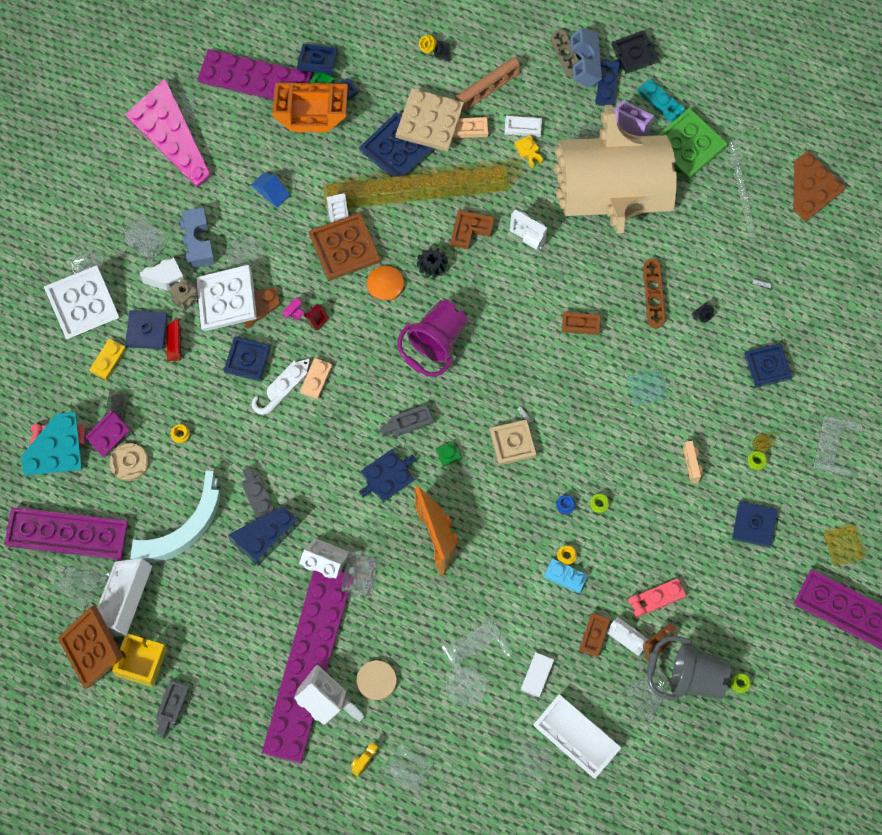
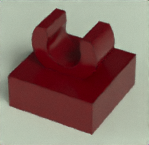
(316, 317)

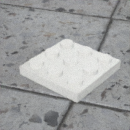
(226, 298)
(81, 302)

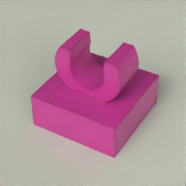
(293, 310)

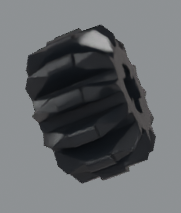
(425, 265)

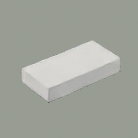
(523, 126)
(537, 675)

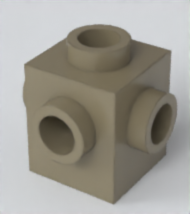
(183, 294)

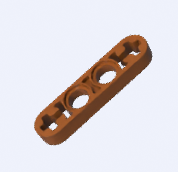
(653, 293)

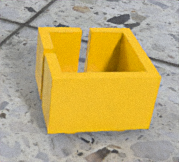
(141, 663)

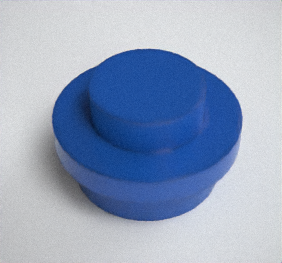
(565, 504)

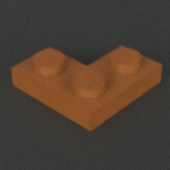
(469, 223)

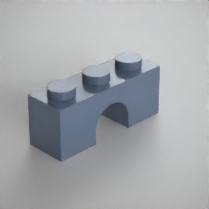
(588, 69)
(199, 252)

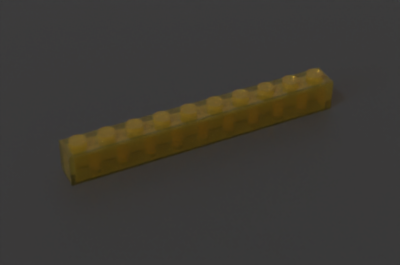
(420, 187)

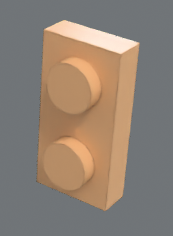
(471, 128)
(316, 378)
(691, 454)

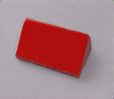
(173, 338)

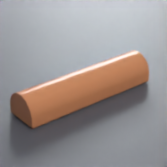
(489, 83)

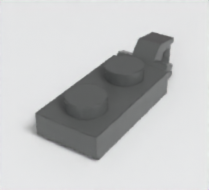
(408, 421)
(256, 494)
(171, 706)

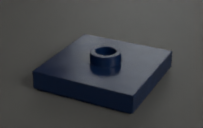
(317, 58)
(146, 329)
(247, 358)
(768, 365)
(754, 524)

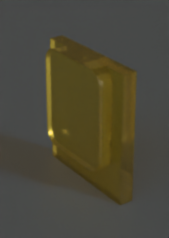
(843, 546)

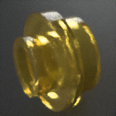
(762, 443)

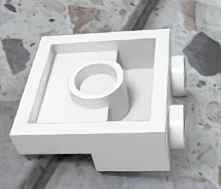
(324, 558)

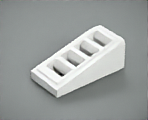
(337, 207)

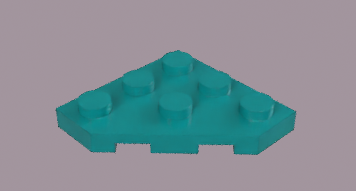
(55, 447)

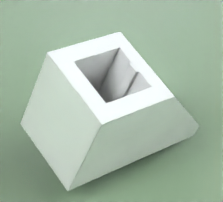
(162, 275)

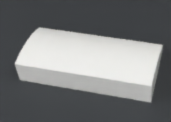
(123, 594)
(577, 736)

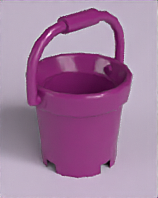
(434, 336)

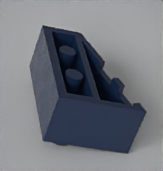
(264, 535)

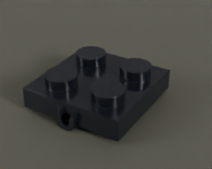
(635, 52)

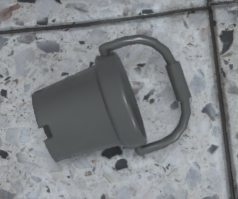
(692, 672)

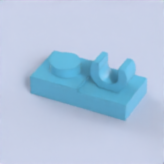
(565, 576)

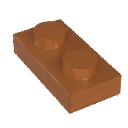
(581, 323)
(594, 635)

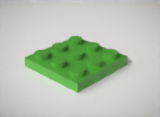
(692, 143)

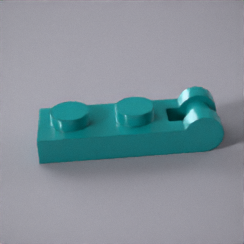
(660, 100)

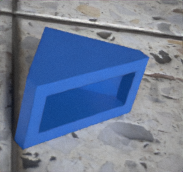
(271, 189)

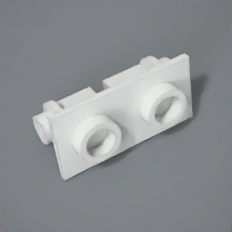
(627, 636)

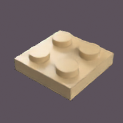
(512, 442)

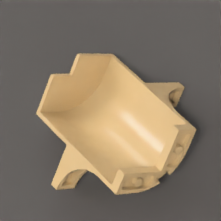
(615, 174)

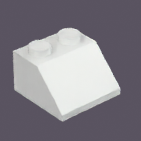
(320, 695)

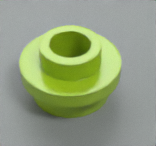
(759, 455)
(599, 497)
(746, 680)

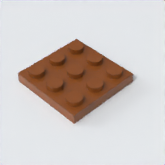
(344, 246)
(90, 647)

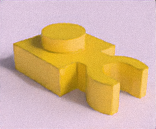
(528, 148)
(360, 763)

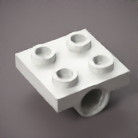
(531, 231)

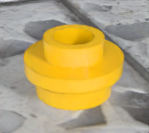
(427, 43)
(180, 428)
(567, 549)

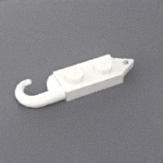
(283, 385)

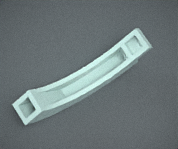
(188, 534)

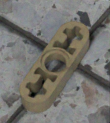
(566, 45)

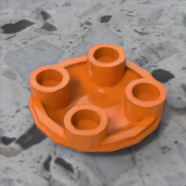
(385, 283)

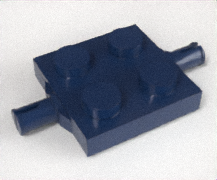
(387, 476)

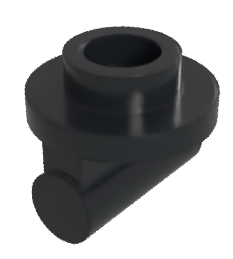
(442, 51)
(704, 313)

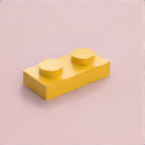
(107, 359)

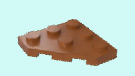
(813, 186)

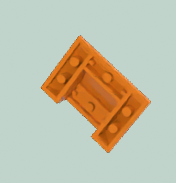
(309, 106)
(438, 527)

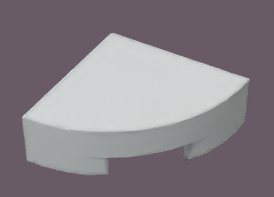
(352, 710)

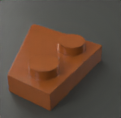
(265, 301)
(649, 645)

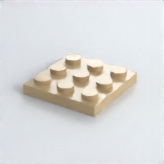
(429, 120)

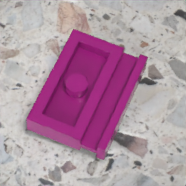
(108, 433)

